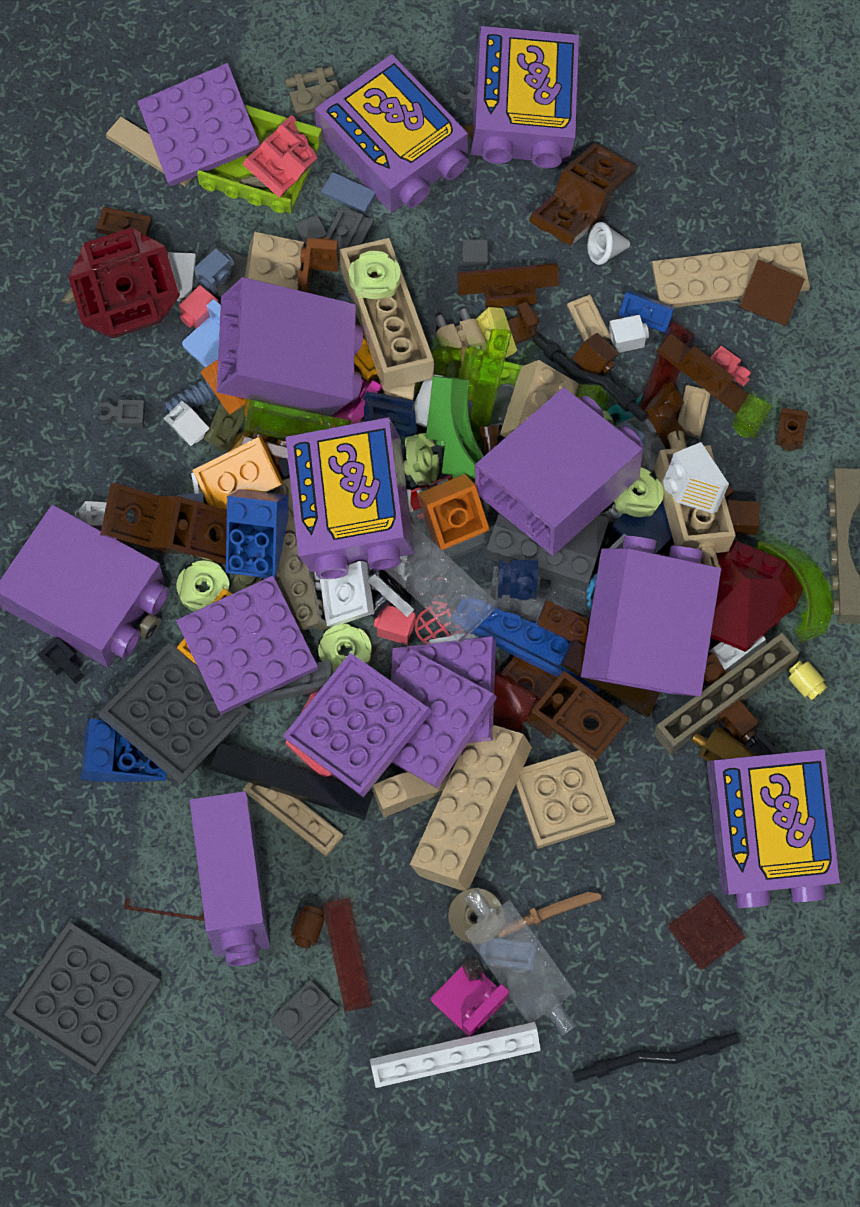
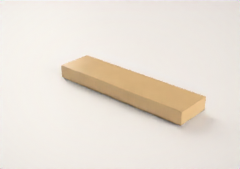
(136, 142)
(297, 817)

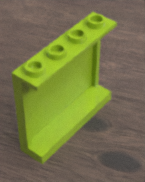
(227, 176)

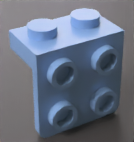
(204, 340)

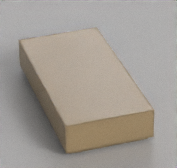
(587, 318)
(693, 410)

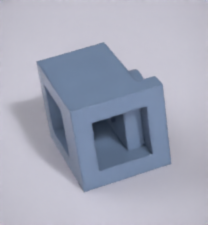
(214, 270)

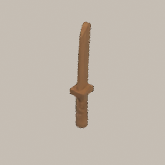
(560, 907)

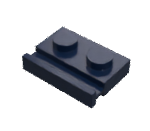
(397, 409)
(518, 579)

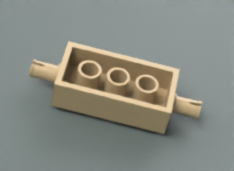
(691, 525)

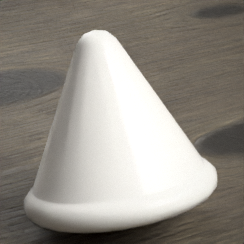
(605, 243)

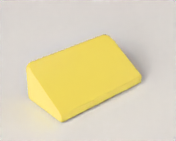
(496, 319)

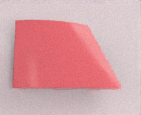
(281, 158)

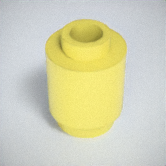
(807, 680)

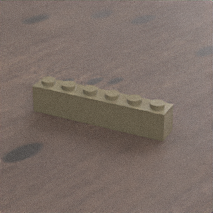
(734, 686)

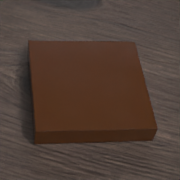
(771, 293)

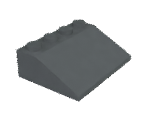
(569, 566)

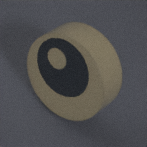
(149, 626)

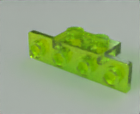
(484, 374)

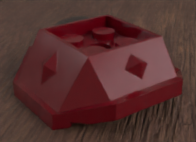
(117, 261)

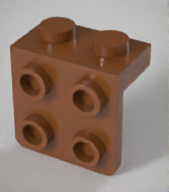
(318, 255)

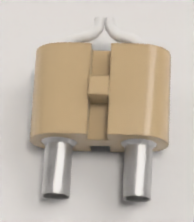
(460, 336)

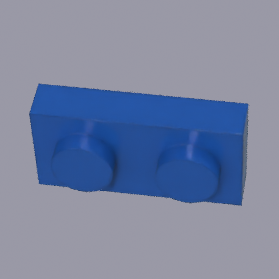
(652, 312)

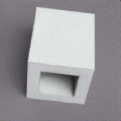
(628, 333)
(186, 423)

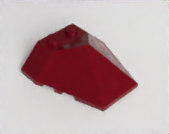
(751, 595)

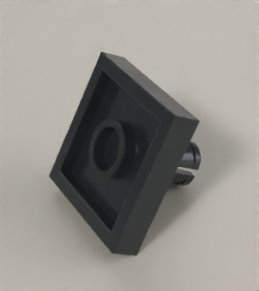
(389, 592)

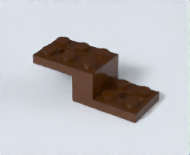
(582, 194)
(165, 523)
(564, 707)

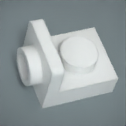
(92, 513)

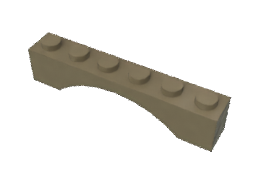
(846, 581)

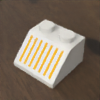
(695, 479)

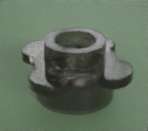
(473, 968)

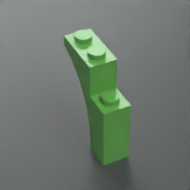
(451, 426)

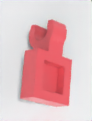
(731, 364)

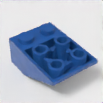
(255, 532)
(113, 758)

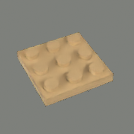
(563, 798)

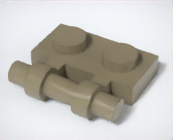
(307, 99)

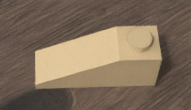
(403, 792)

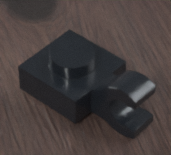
(60, 658)

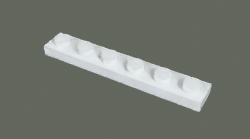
(455, 1054)

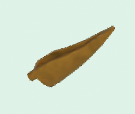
(720, 746)

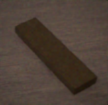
(635, 698)

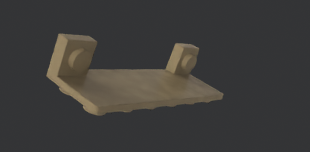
(295, 578)

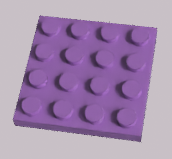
(199, 124)
(247, 645)
(470, 659)
(455, 715)
(357, 724)

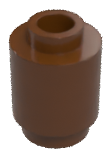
(307, 927)

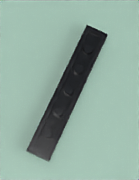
(290, 781)

